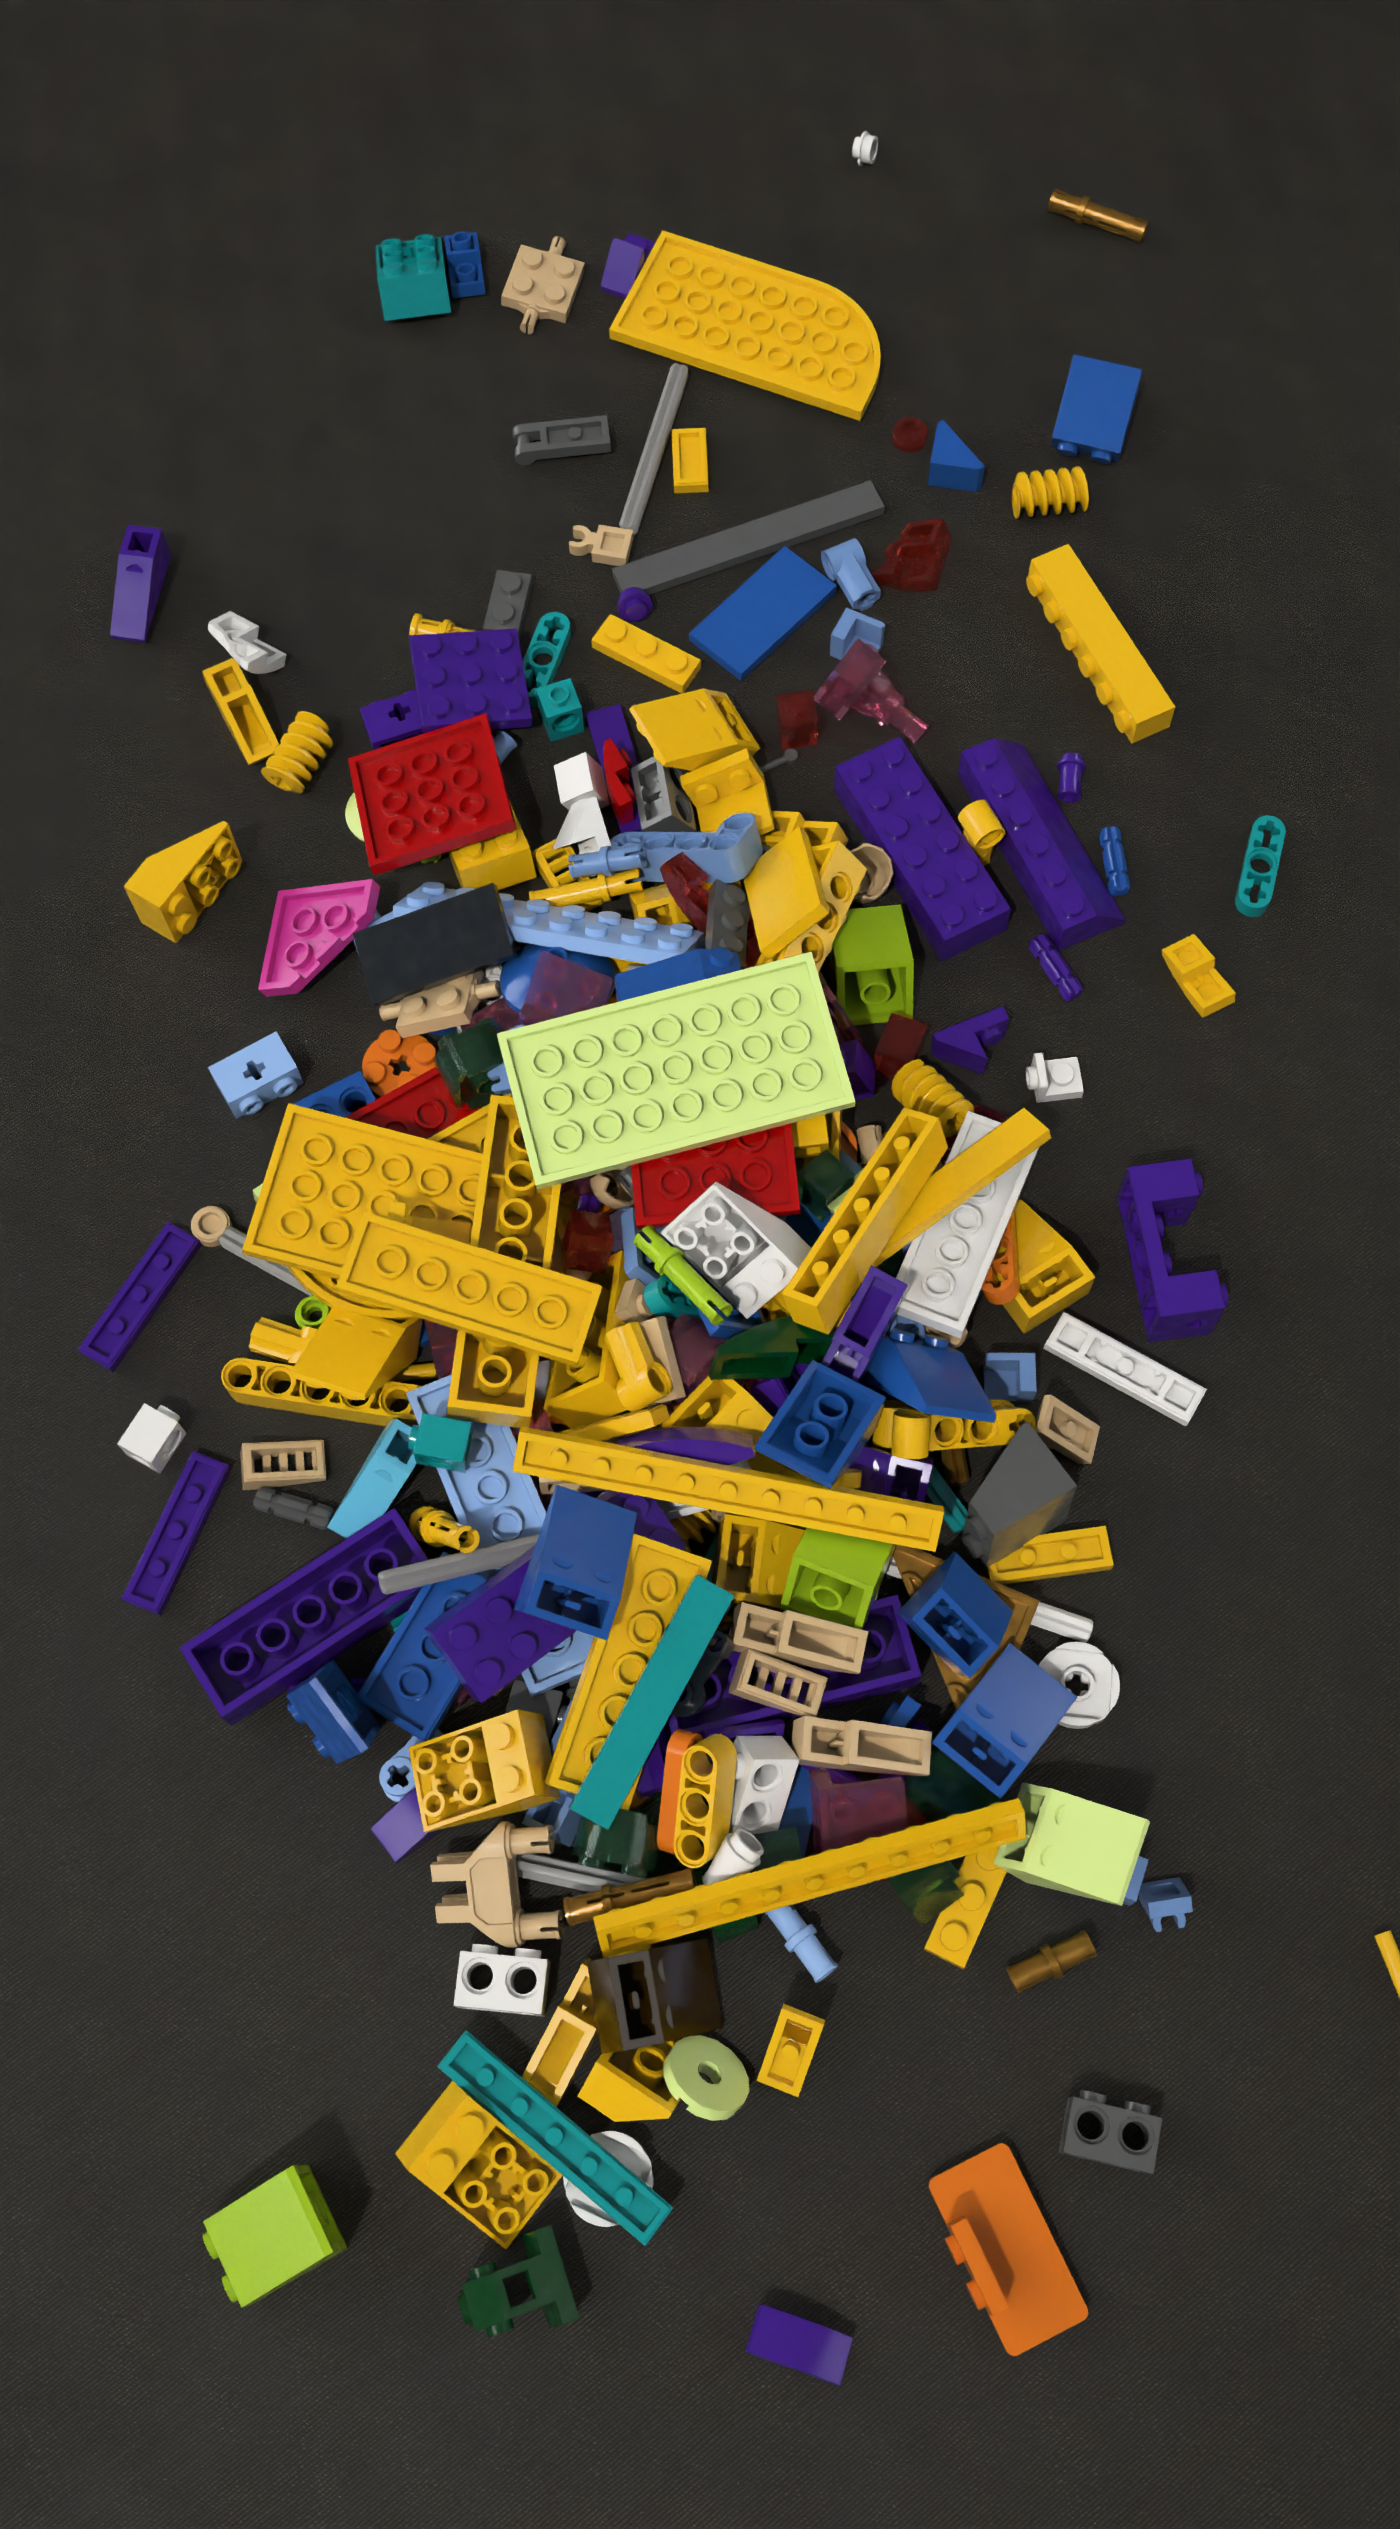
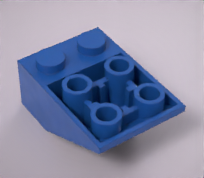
(578, 1563)
(1004, 1721)

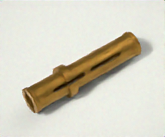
(1097, 215)
(586, 1906)

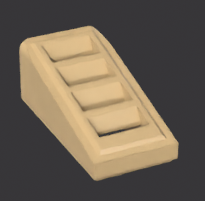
(270, 1479)
(756, 1693)

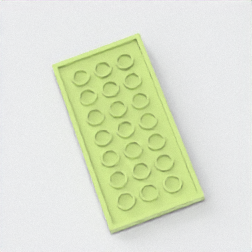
(675, 1070)

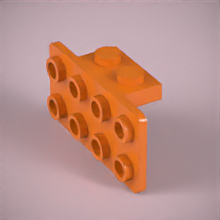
(1007, 2250)

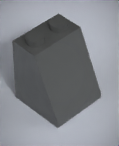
(1018, 1499)

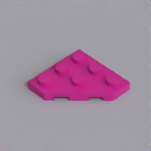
(311, 930)

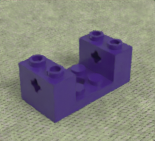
(1148, 1201)

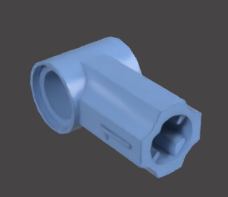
(848, 566)

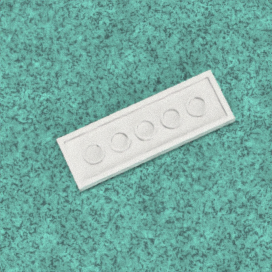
(955, 1254)

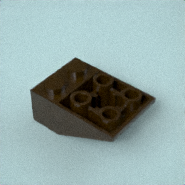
(654, 1996)

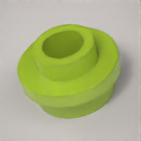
(308, 1306)

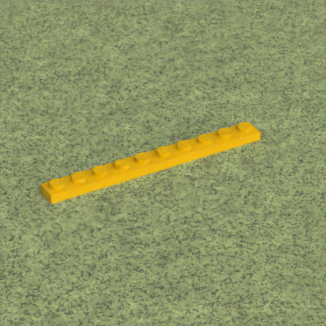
(728, 1489)
(810, 1877)

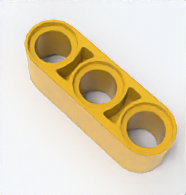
(717, 1785)

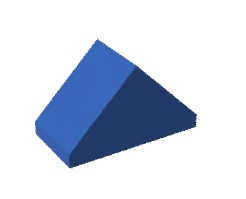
(953, 462)

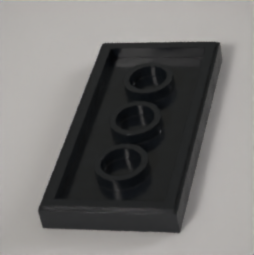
(434, 945)

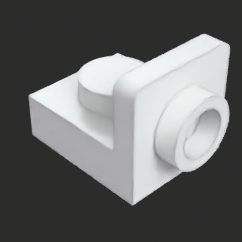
(1054, 1078)

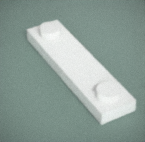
(1125, 1369)

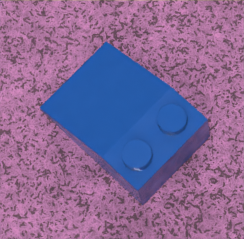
(675, 971)
(929, 1377)
(822, 1425)
(337, 1719)

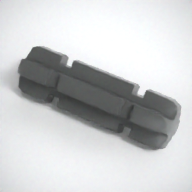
(293, 1508)

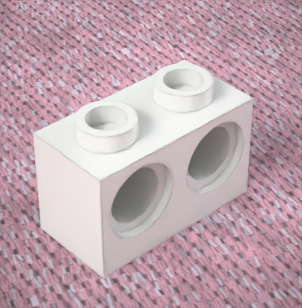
(761, 1782)
(500, 1994)

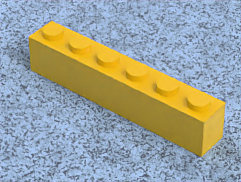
(1100, 644)
(865, 1220)

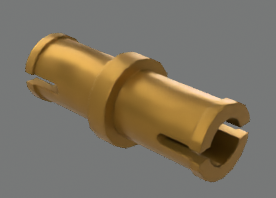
(1051, 1961)

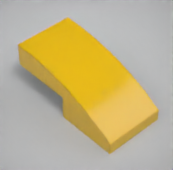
(1195, 974)

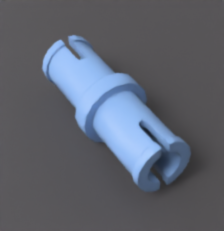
(803, 1942)

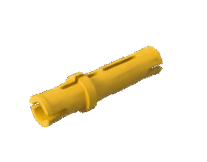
(590, 889)

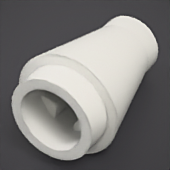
(737, 1855)

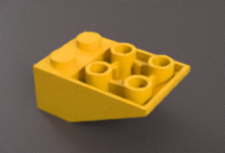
(693, 728)
(496, 860)
(183, 880)
(1049, 1271)
(357, 1353)
(727, 1407)
(754, 1559)
(483, 1770)
(478, 2165)

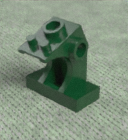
(485, 2300)

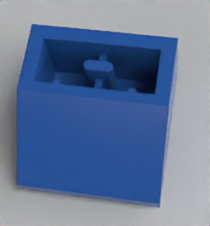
(958, 1616)

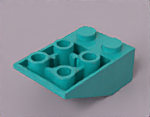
(412, 277)

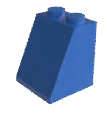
(1096, 409)

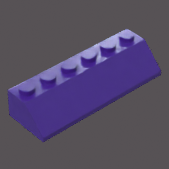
(1039, 843)

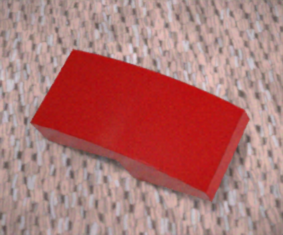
(617, 781)

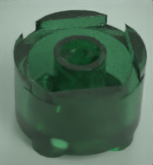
(467, 1059)
(627, 1842)

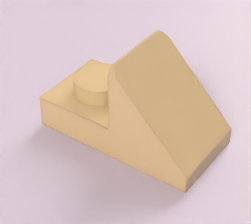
(1066, 1430)

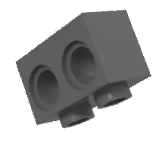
(661, 799)
(1108, 2144)

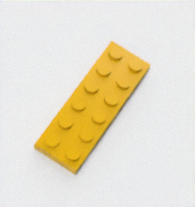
(469, 1288)
(650, 1594)

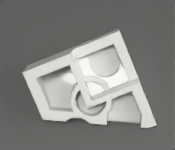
(241, 642)

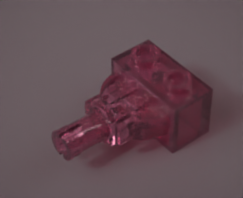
(862, 685)

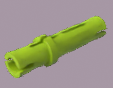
(671, 1262)

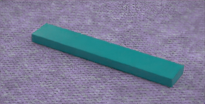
(651, 1702)
(555, 2137)

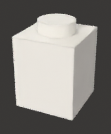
(580, 780)

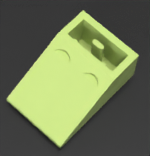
(1074, 1845)

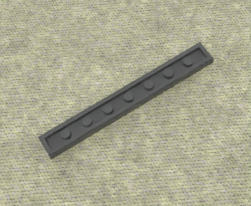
(751, 540)

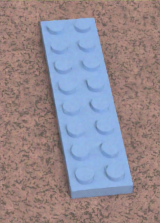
(573, 928)
(501, 1509)

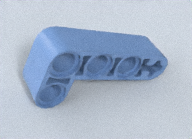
(720, 854)

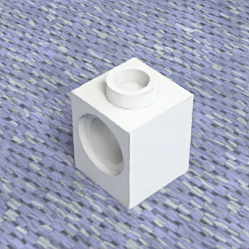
(153, 1437)

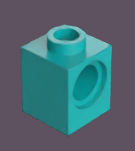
(560, 709)
(441, 1442)

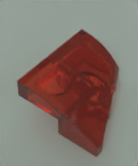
(916, 557)

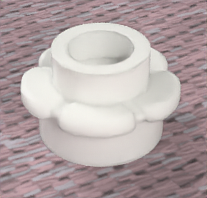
(865, 148)

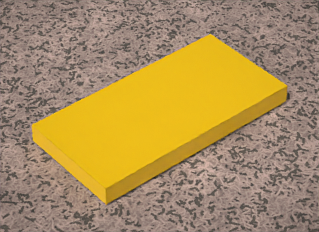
(785, 893)

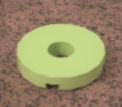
(720, 2064)

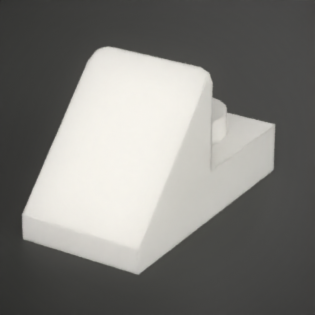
(585, 826)

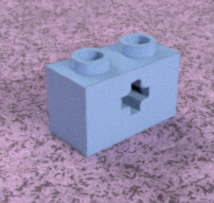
(237, 1075)

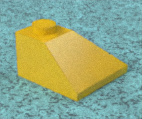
(631, 2084)

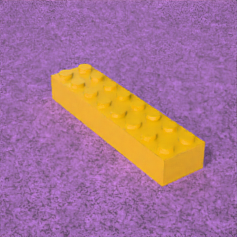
(516, 1220)

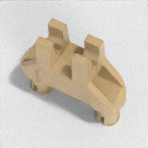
(493, 1886)

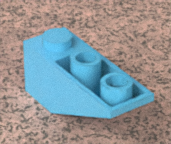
(376, 1482)

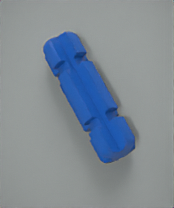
(1114, 861)

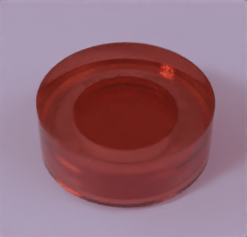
(910, 434)

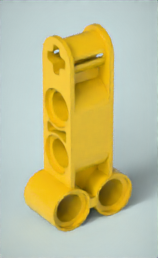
(913, 1434)

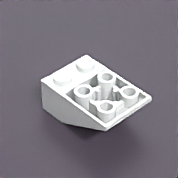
(737, 1247)

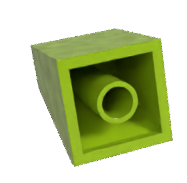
(873, 965)
(836, 1577)
(273, 2235)

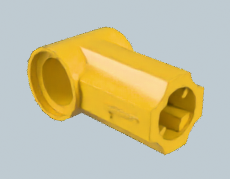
(981, 829)
(280, 1340)
(640, 1377)

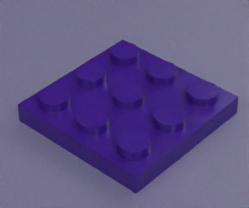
(470, 676)

